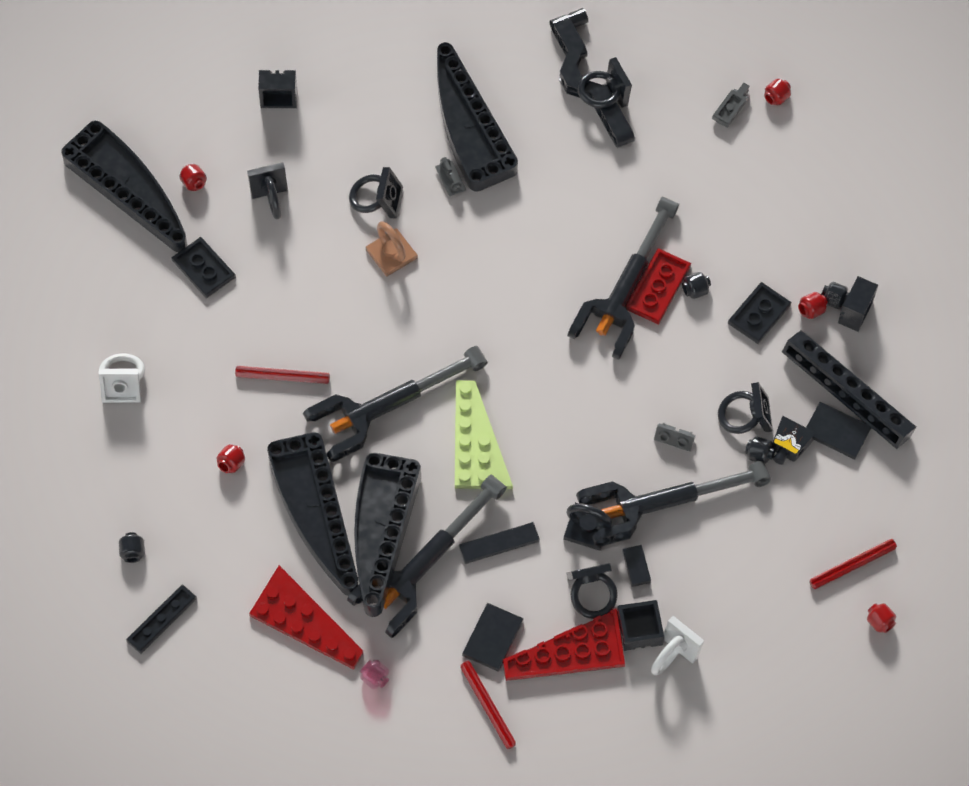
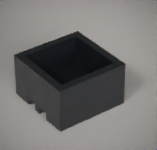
(277, 89)
(858, 303)
(640, 625)

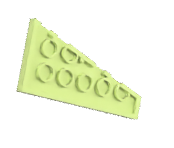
(475, 443)

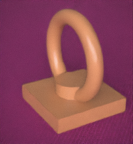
(390, 250)

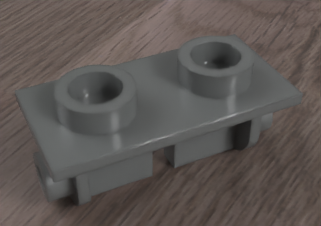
(450, 177)
(668, 435)

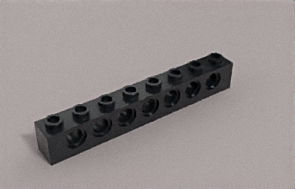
(849, 389)

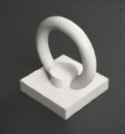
(121, 384)
(679, 640)

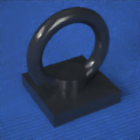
(616, 81)
(268, 182)
(388, 193)
(759, 409)
(584, 523)
(590, 575)

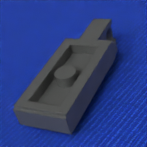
(731, 105)

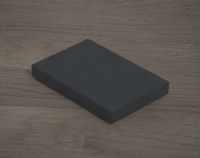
(203, 267)
(759, 312)
(838, 430)
(492, 637)

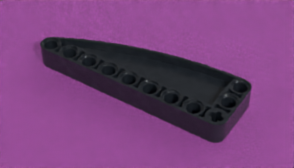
(466, 134)
(123, 170)
(303, 498)
(376, 513)

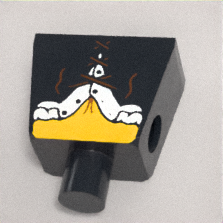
(791, 440)

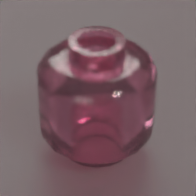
(374, 674)

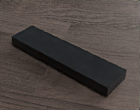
(499, 543)
(161, 619)

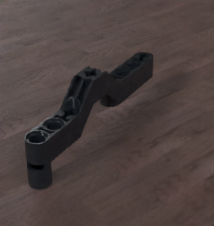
(574, 49)

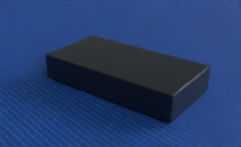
(636, 565)

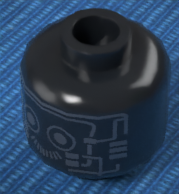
(835, 294)

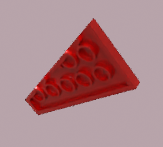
(294, 613)
(579, 649)

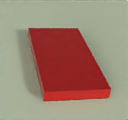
(658, 286)

